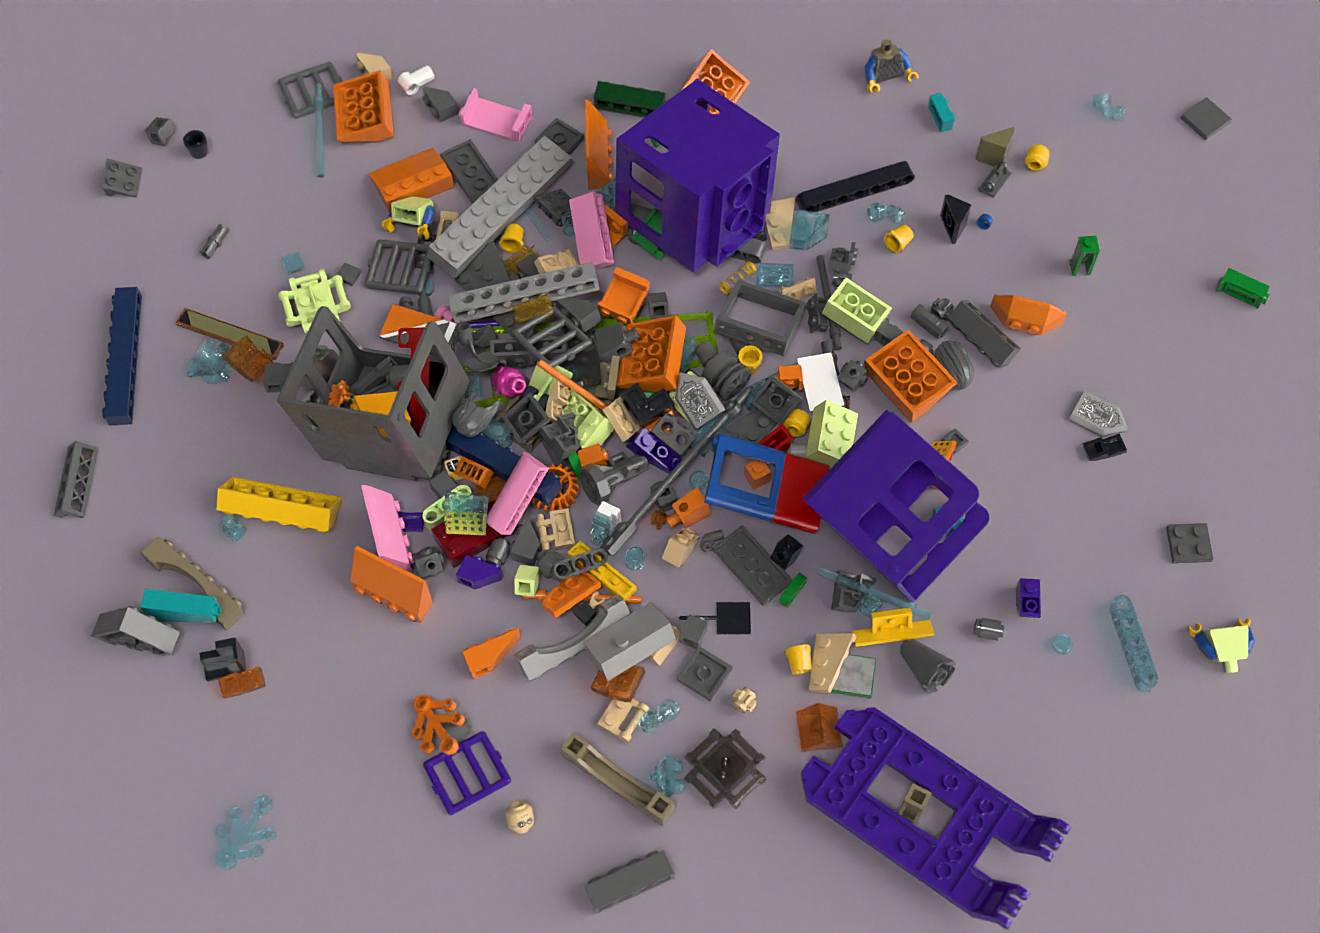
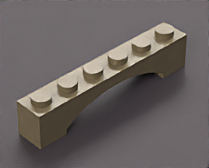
(163, 556)
(594, 764)

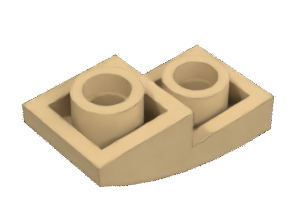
(557, 398)

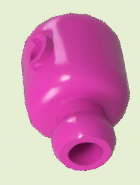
(507, 381)

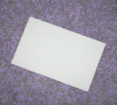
(820, 380)

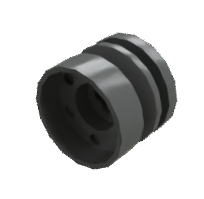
(726, 375)

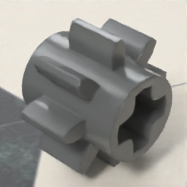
(840, 276)
(942, 308)

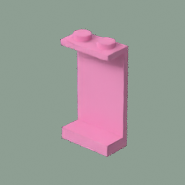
(495, 117)

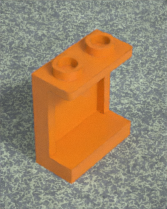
(624, 296)

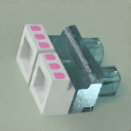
(603, 522)

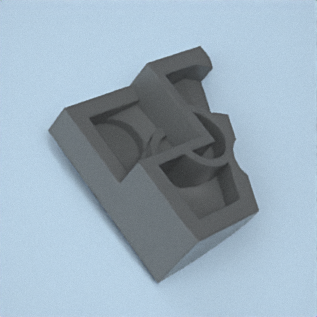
(562, 436)
(848, 599)

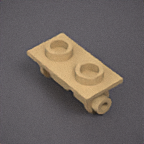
(800, 289)

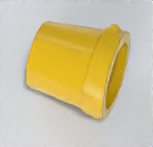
(898, 238)
(512, 239)
(751, 358)
(799, 659)

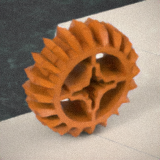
(561, 500)

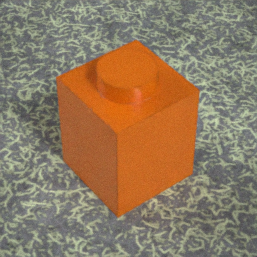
(594, 455)
(757, 474)

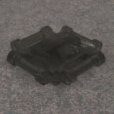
(725, 767)

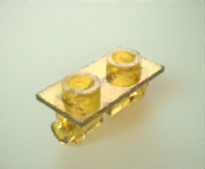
(512, 261)
(538, 306)

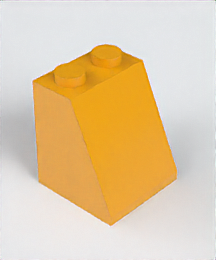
(377, 403)

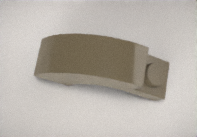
(914, 804)

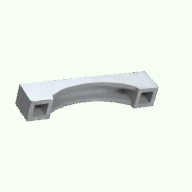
(539, 660)

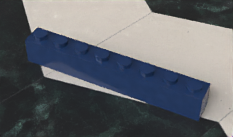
(122, 356)
(500, 460)

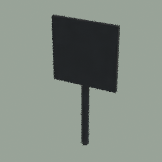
(731, 618)

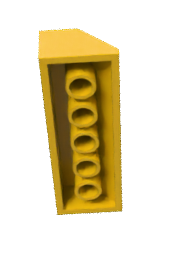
(278, 504)

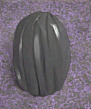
(956, 362)
(471, 418)

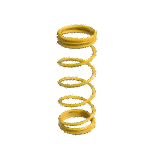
(727, 285)

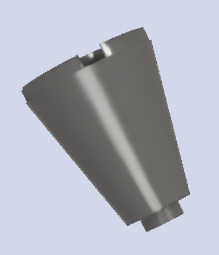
(927, 664)

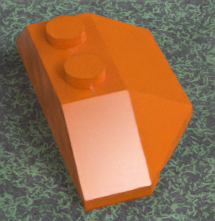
(1027, 314)

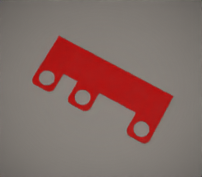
(417, 412)

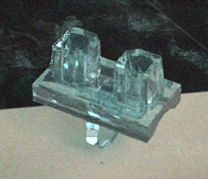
(665, 776)

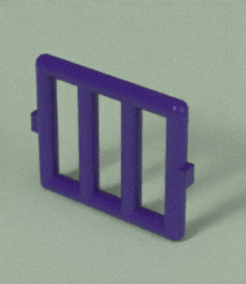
(468, 798)

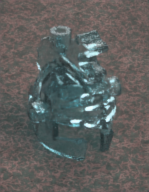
(210, 363)

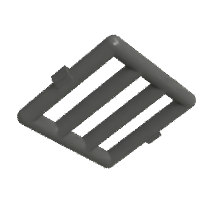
(298, 78)
(402, 286)
(539, 354)

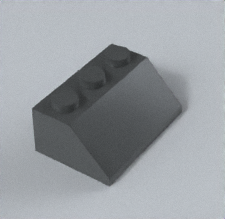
(324, 361)

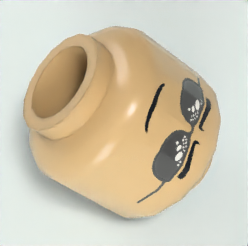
(519, 816)

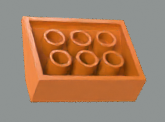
(719, 76)
(363, 109)
(597, 148)
(416, 176)
(654, 355)
(909, 375)
(390, 585)

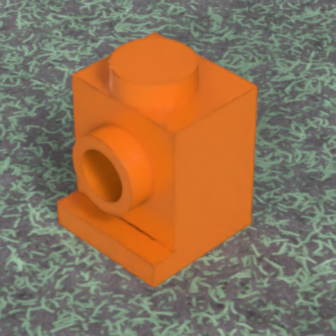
(791, 376)

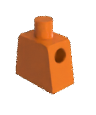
(689, 509)

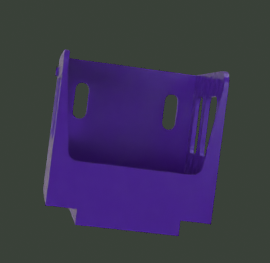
(712, 176)
(878, 485)

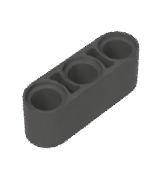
(587, 560)

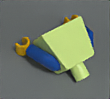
(412, 211)
(1225, 643)

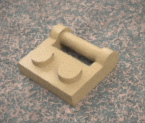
(621, 419)
(617, 714)

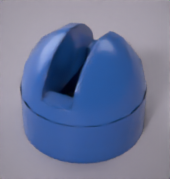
(982, 219)

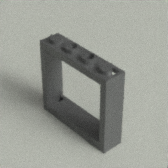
(753, 335)

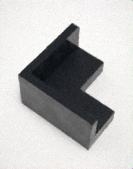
(645, 408)
(224, 660)

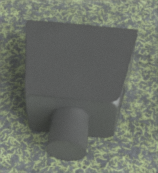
(615, 341)

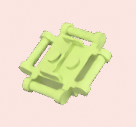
(311, 297)

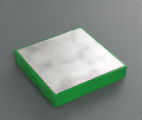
(856, 677)

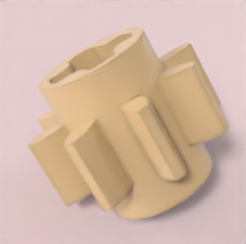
(744, 700)

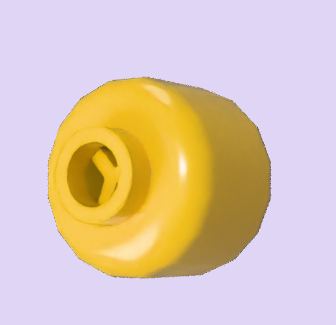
(1037, 157)
(797, 422)

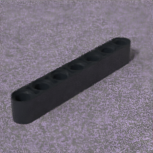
(855, 187)

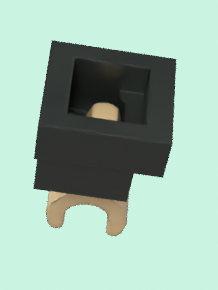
(586, 611)

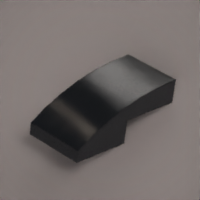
(1105, 448)

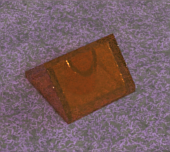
(817, 728)

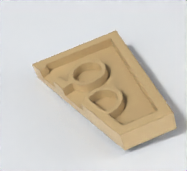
(779, 223)
(555, 262)
(827, 659)

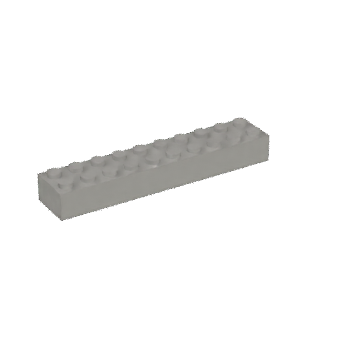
(498, 207)

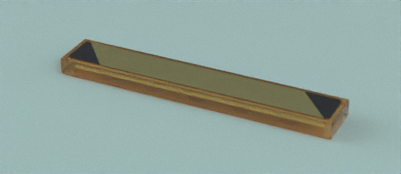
(226, 332)

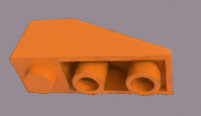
(485, 657)

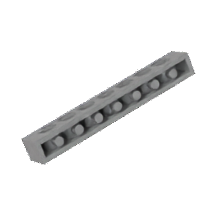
(502, 296)

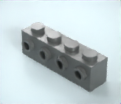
(984, 333)
(512, 353)
(629, 881)

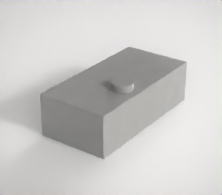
(629, 641)

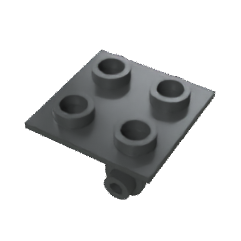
(121, 178)
(554, 205)

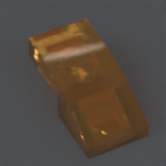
(242, 683)

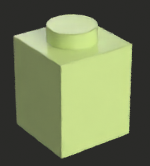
(526, 580)

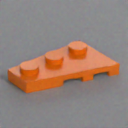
(570, 593)

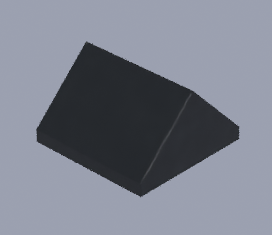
(954, 216)

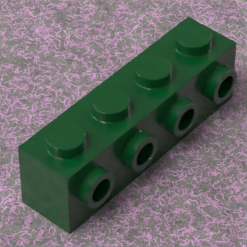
(627, 99)

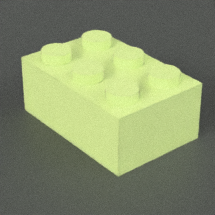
(856, 310)
(830, 432)

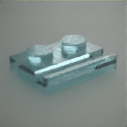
(775, 274)

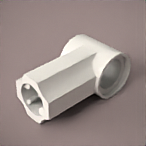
(412, 81)

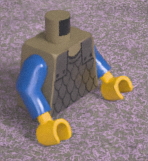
(887, 63)

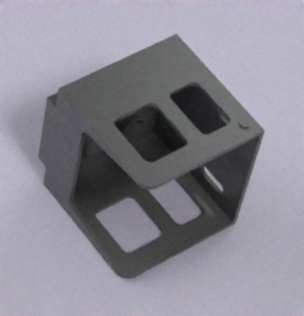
(352, 434)

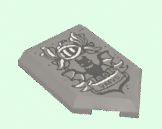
(697, 399)
(1098, 415)

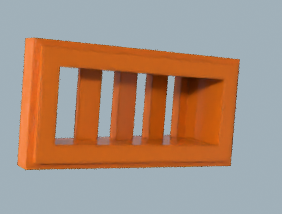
(483, 479)

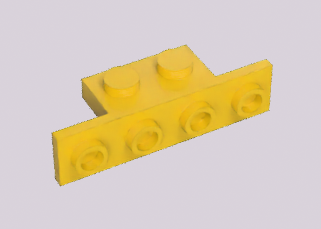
(891, 627)

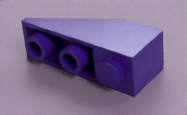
(654, 450)

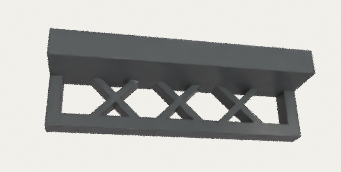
(68, 480)

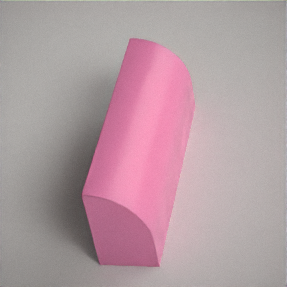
(591, 230)
(516, 494)

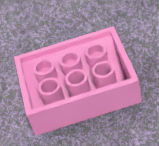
(388, 527)

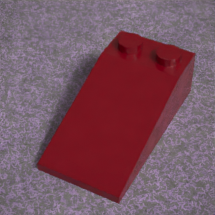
(459, 545)

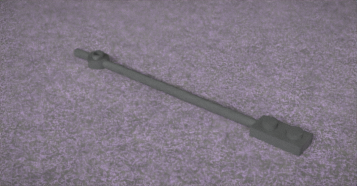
(624, 529)

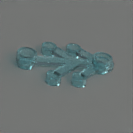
(243, 835)

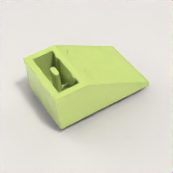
(591, 422)

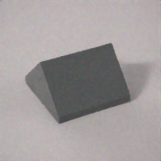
(776, 399)

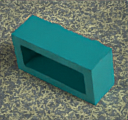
(941, 113)

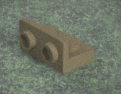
(609, 376)

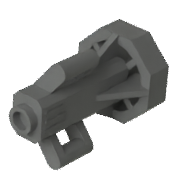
(600, 480)

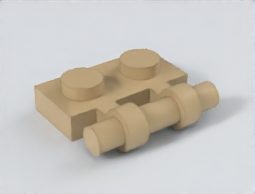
(561, 527)

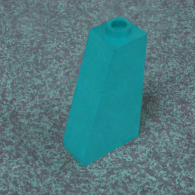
(180, 607)

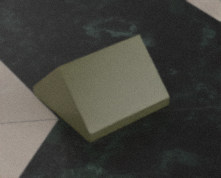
(995, 147)

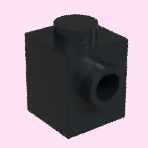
(786, 552)

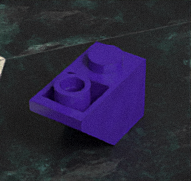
(477, 573)
(1028, 598)

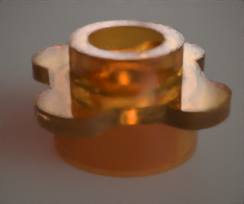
(658, 518)

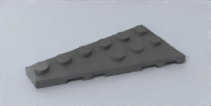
(489, 270)

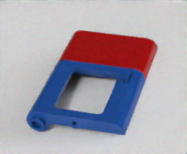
(791, 482)

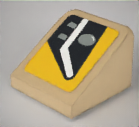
(450, 466)

